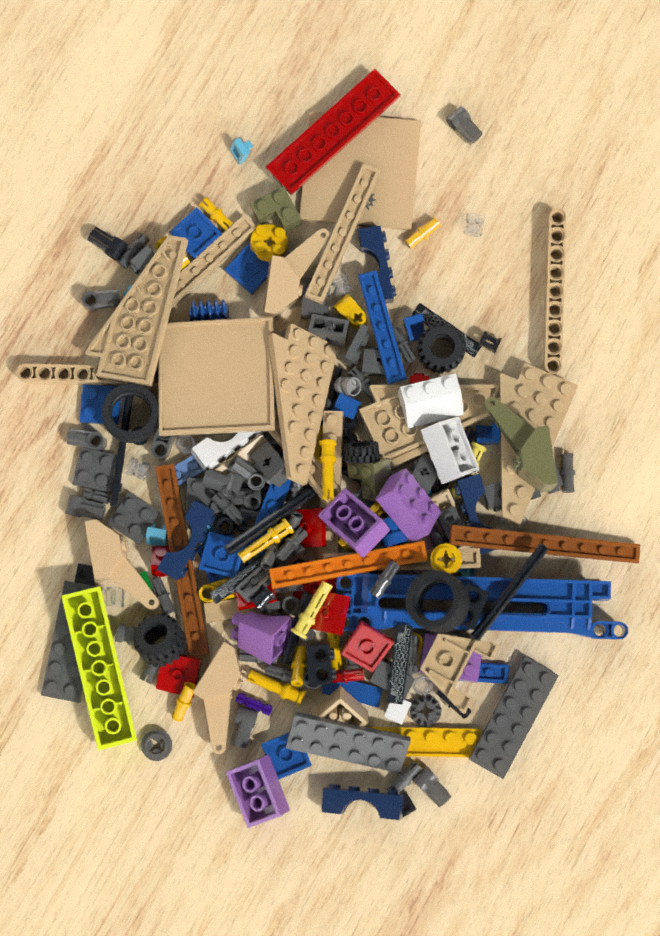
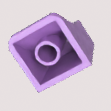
(261, 634)

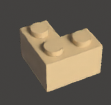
(342, 707)

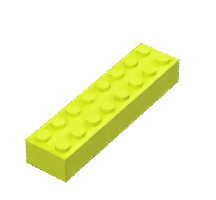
(99, 668)

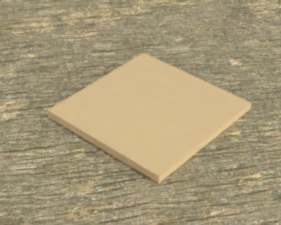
(385, 145)
(216, 377)

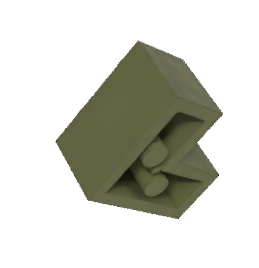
(276, 205)
(372, 476)

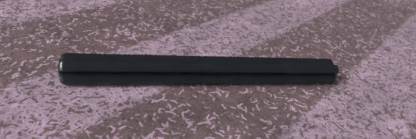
(270, 520)
(509, 592)

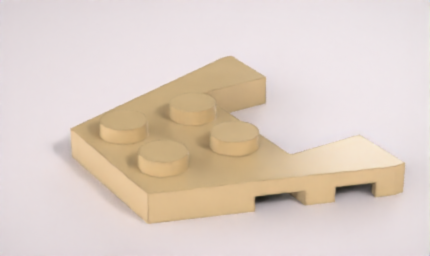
(447, 661)

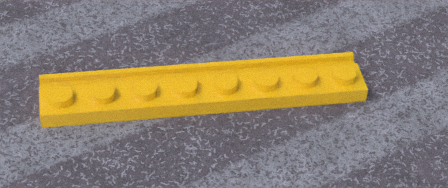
(437, 741)

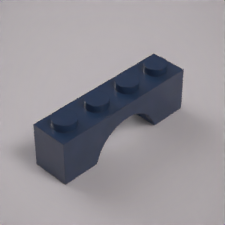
(372, 243)
(470, 490)
(174, 563)
(388, 804)

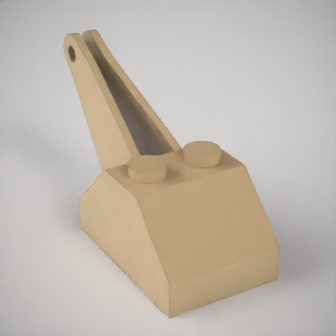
(285, 275)
(111, 563)
(216, 689)

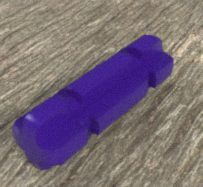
(254, 703)

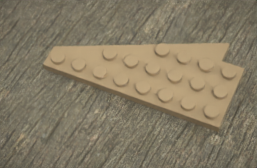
(136, 329)
(301, 381)
(539, 401)
(388, 425)

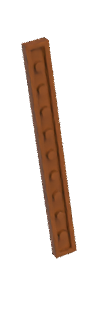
(178, 540)
(557, 545)

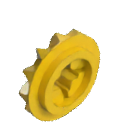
(452, 552)

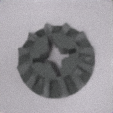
(433, 716)
(147, 744)

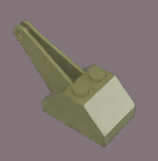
(532, 446)

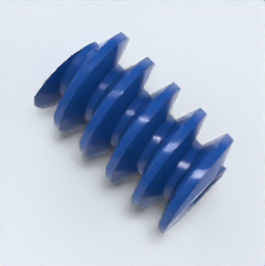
(208, 311)

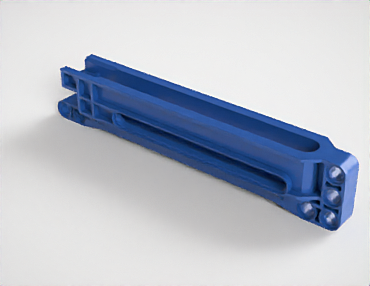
(565, 604)

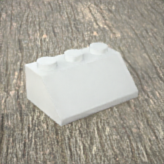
(431, 401)
(449, 450)

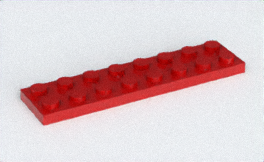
(333, 131)

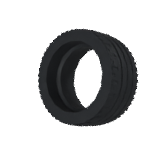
(130, 390)
(416, 594)

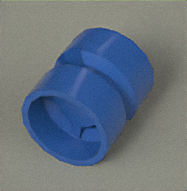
(395, 536)

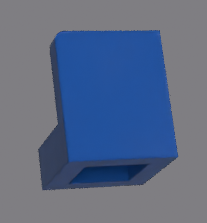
(414, 327)
(348, 405)
(487, 435)

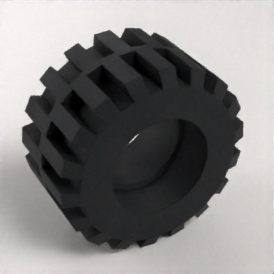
(441, 332)
(153, 629)

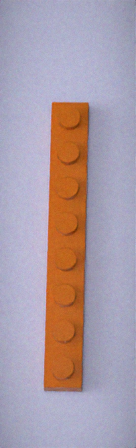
(347, 565)

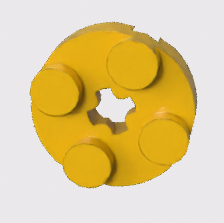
(273, 233)

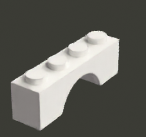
(210, 452)

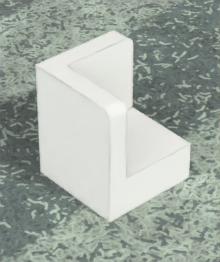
(397, 712)

